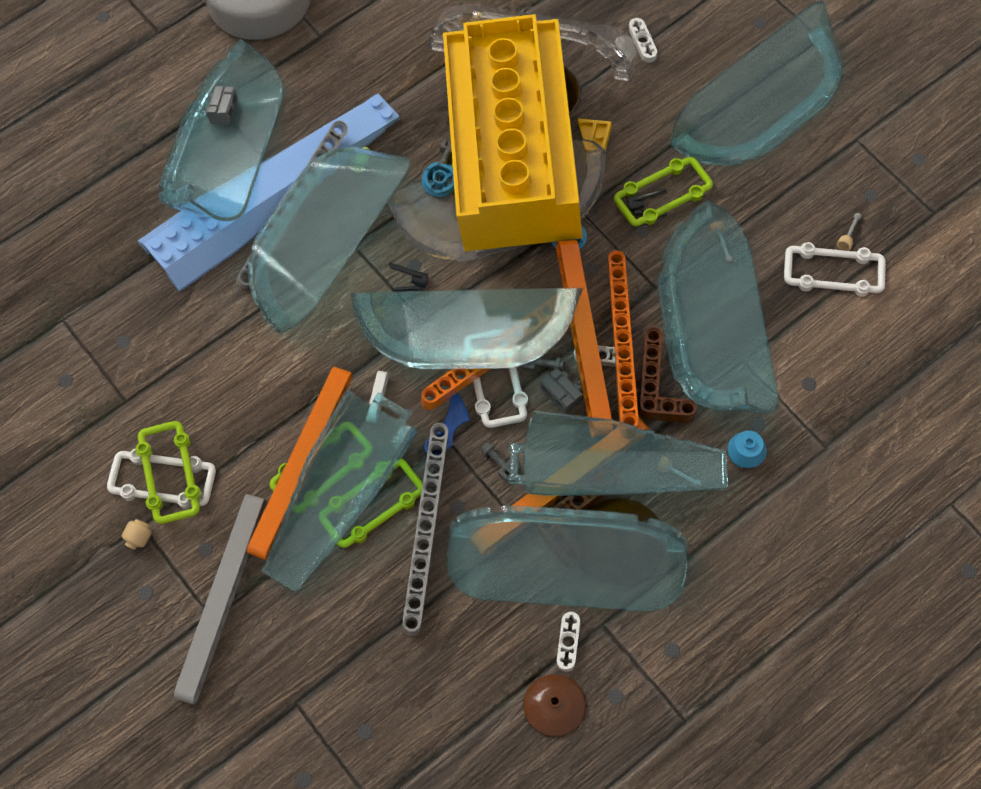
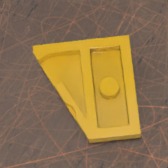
(595, 131)

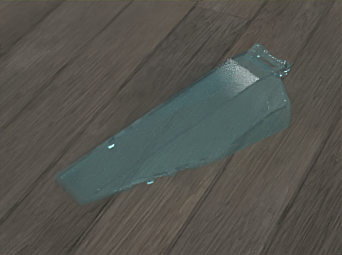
(610, 458)
(337, 484)

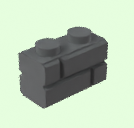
(221, 105)
(562, 390)

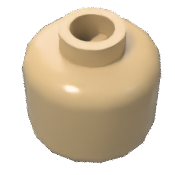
(136, 534)

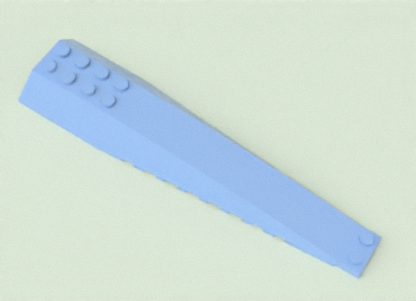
(195, 244)

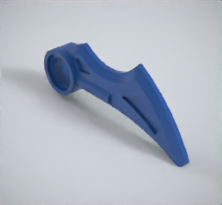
(456, 416)

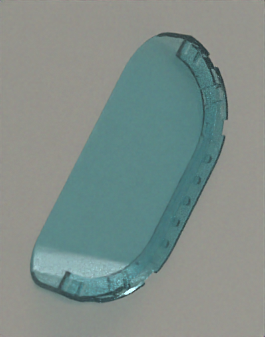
(763, 93)
(217, 165)
(318, 230)
(715, 315)
(465, 325)
(567, 558)

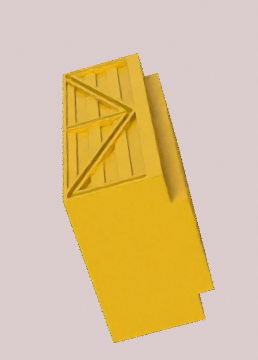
(510, 134)

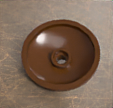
(550, 718)

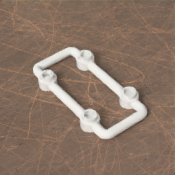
(862, 256)
(520, 401)
(129, 492)

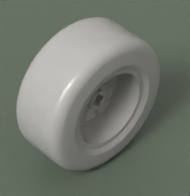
(257, 17)

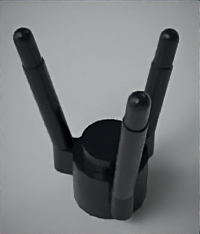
(636, 202)
(419, 279)

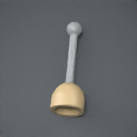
(845, 242)

